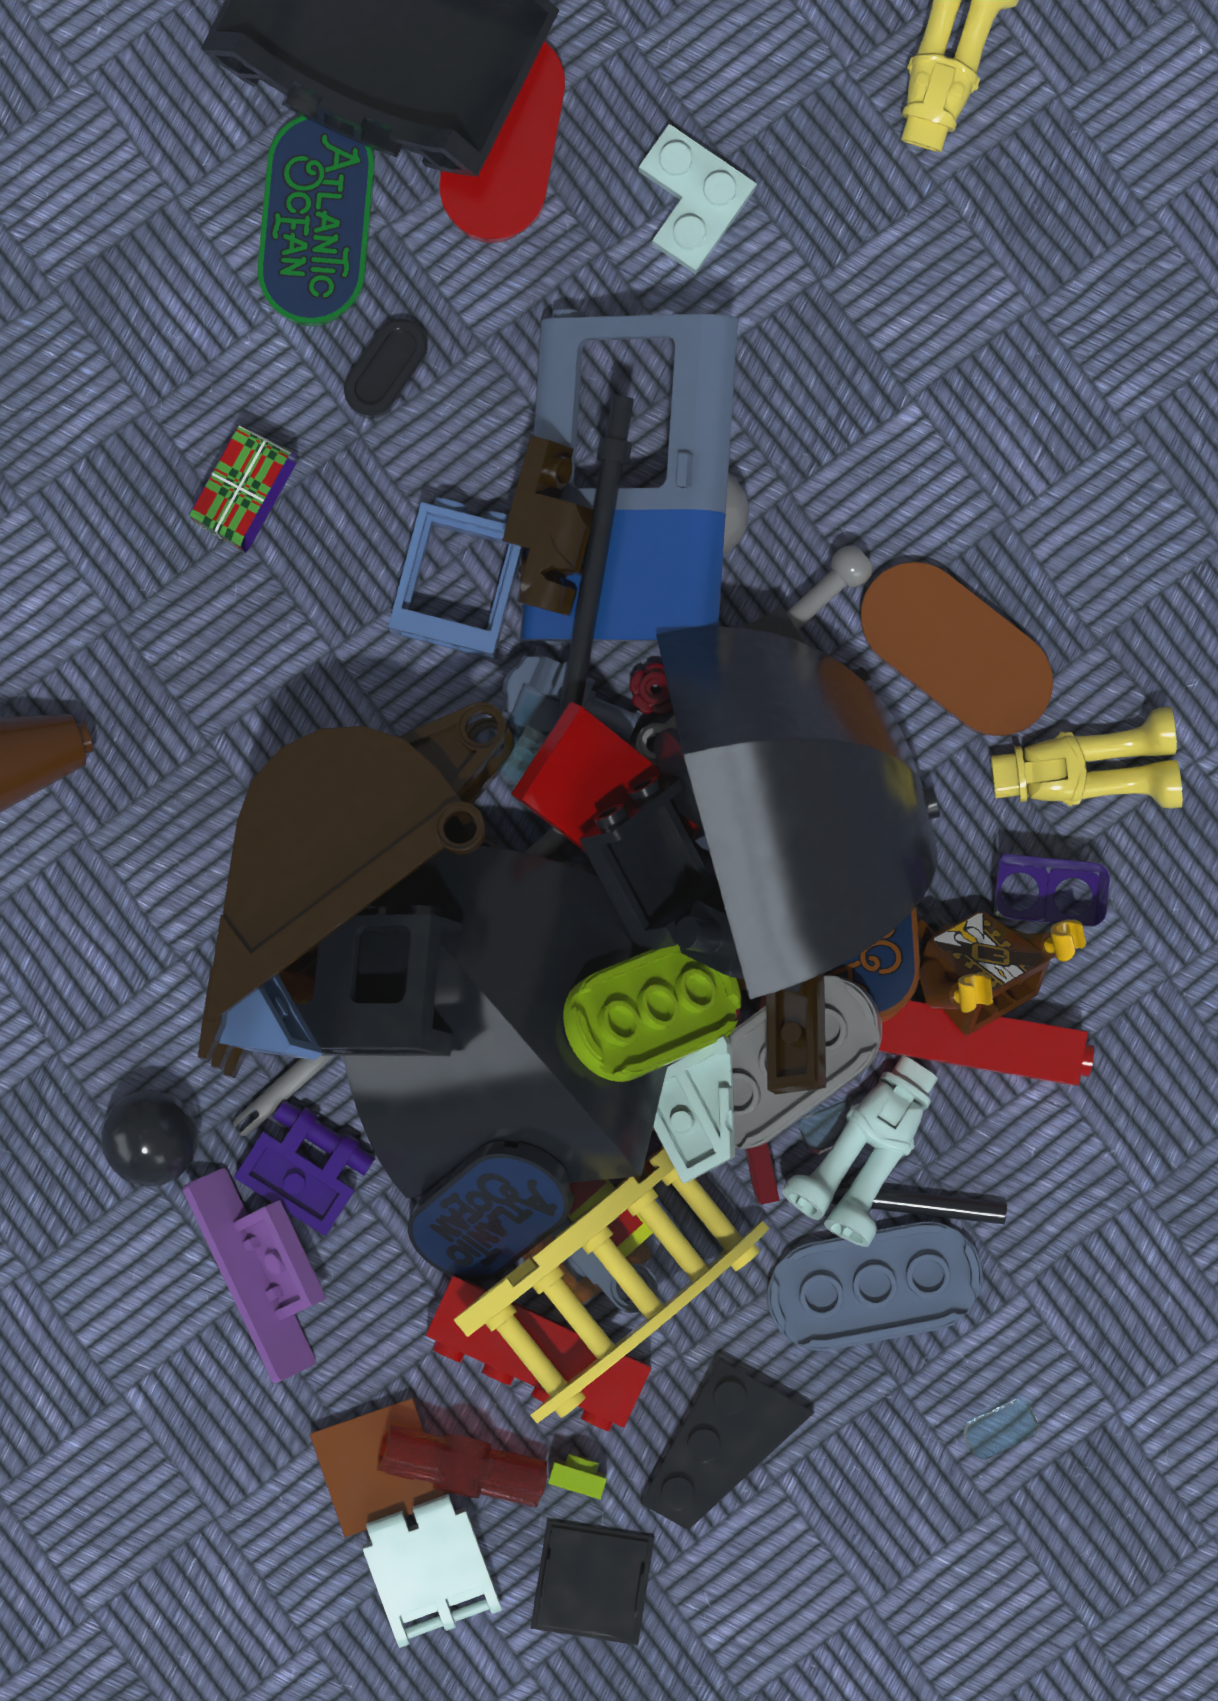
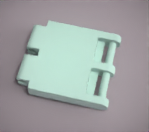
(428, 1568)

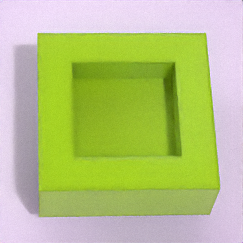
(578, 1475)

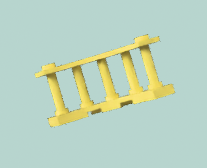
(593, 1235)

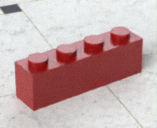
(608, 1397)

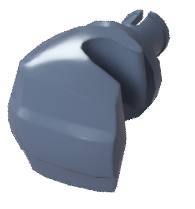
(534, 697)

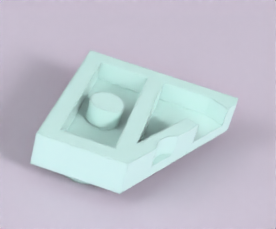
(698, 1111)

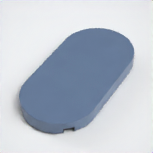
(854, 1295)

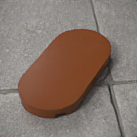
(956, 649)

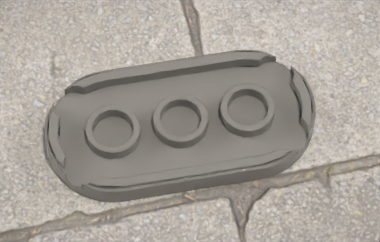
(851, 1044)

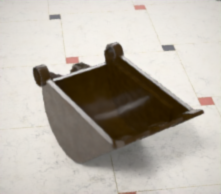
(331, 834)

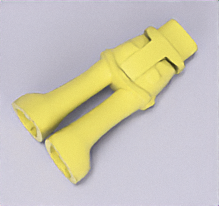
(941, 83)
(1059, 773)

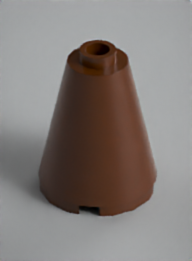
(39, 753)

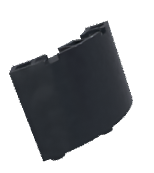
(391, 70)

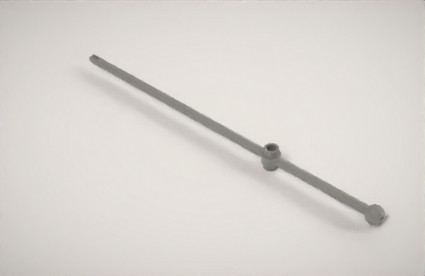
(849, 568)

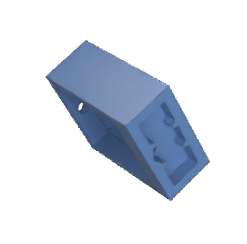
(439, 631)

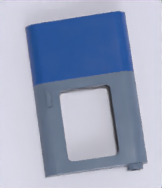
(663, 539)

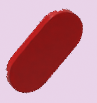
(518, 169)

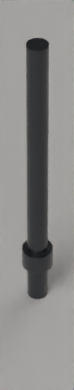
(613, 453)

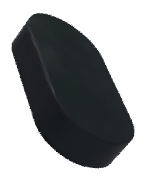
(386, 368)

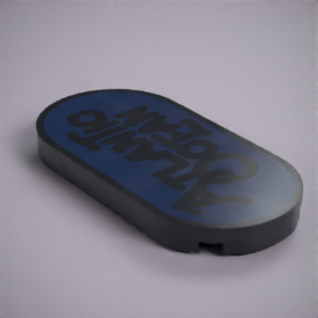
(491, 1211)

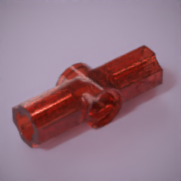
(462, 1466)

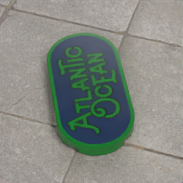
(315, 223)

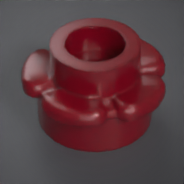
(643, 698)

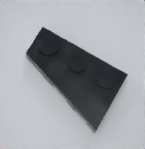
(720, 1443)

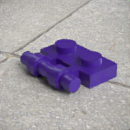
(303, 1187)

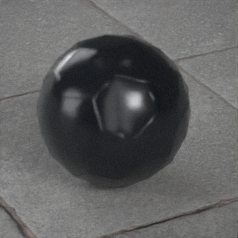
(149, 1138)

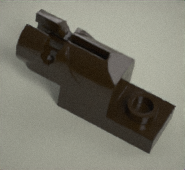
(548, 527)

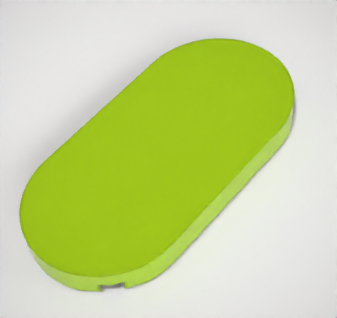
(648, 1013)

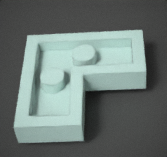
(708, 194)

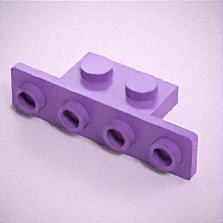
(261, 1269)

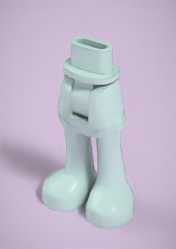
(885, 1121)

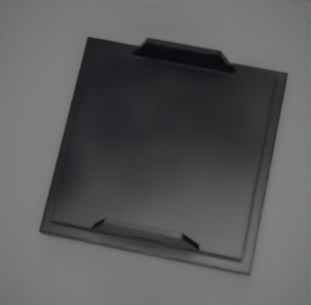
(592, 1582)

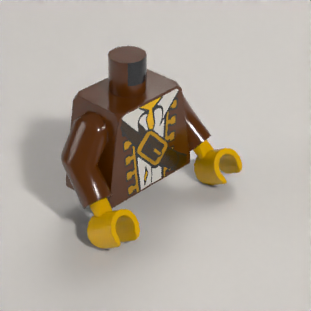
(987, 968)

